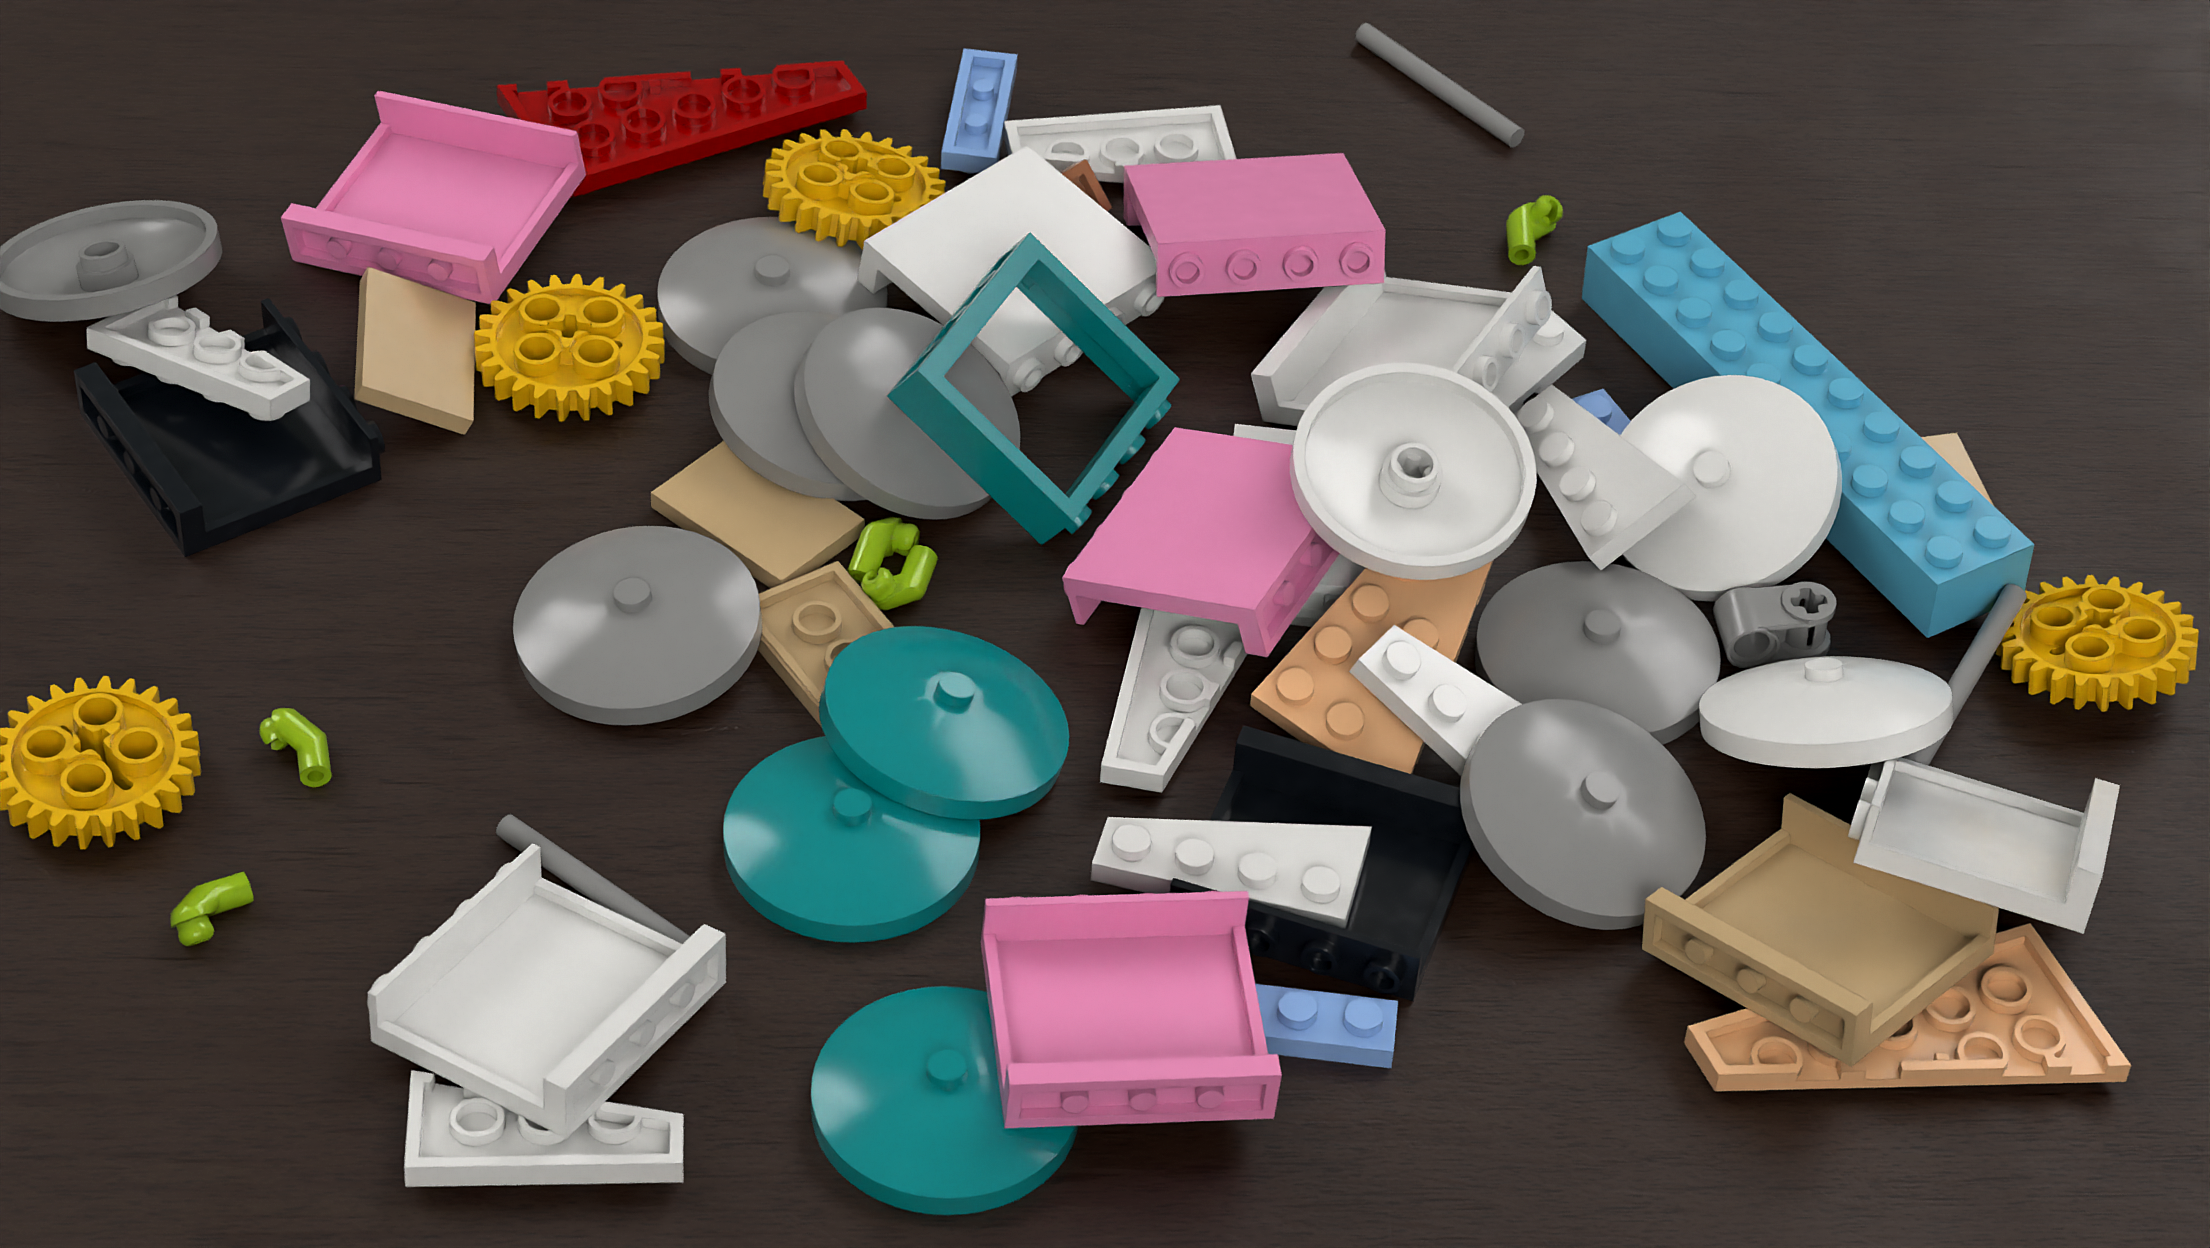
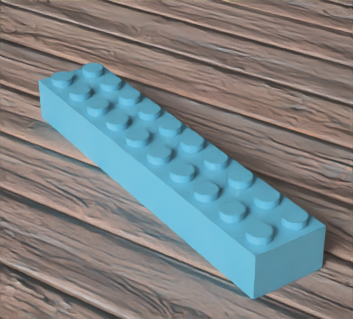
(1902, 507)

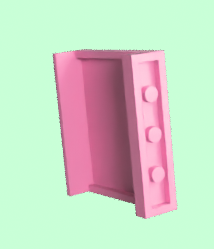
(441, 198)
(1255, 224)
(1207, 537)
(1126, 1010)

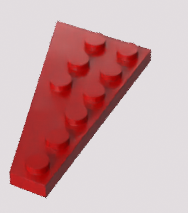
(668, 120)

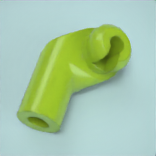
(1528, 225)
(881, 540)
(908, 586)
(310, 743)
(208, 900)

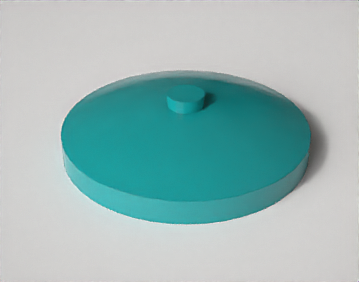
(944, 722)
(836, 855)
(916, 1107)

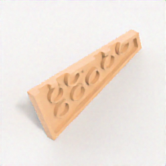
(1331, 709)
(1997, 1026)

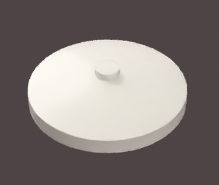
(1413, 471)
(1760, 481)
(1826, 712)

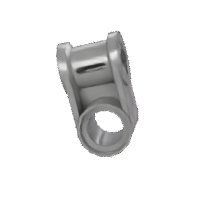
(1770, 625)

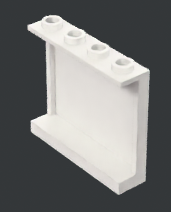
(958, 237)
(1398, 322)
(1985, 840)
(542, 996)

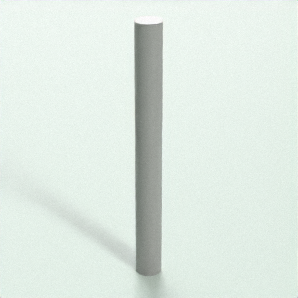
(1439, 85)
(1978, 657)
(584, 878)

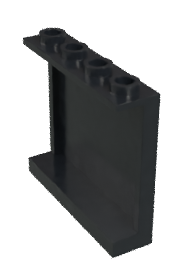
(217, 469)
(1407, 876)

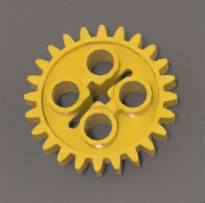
(847, 185)
(569, 347)
(2099, 643)
(96, 762)

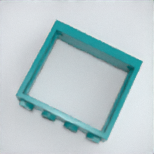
(980, 446)

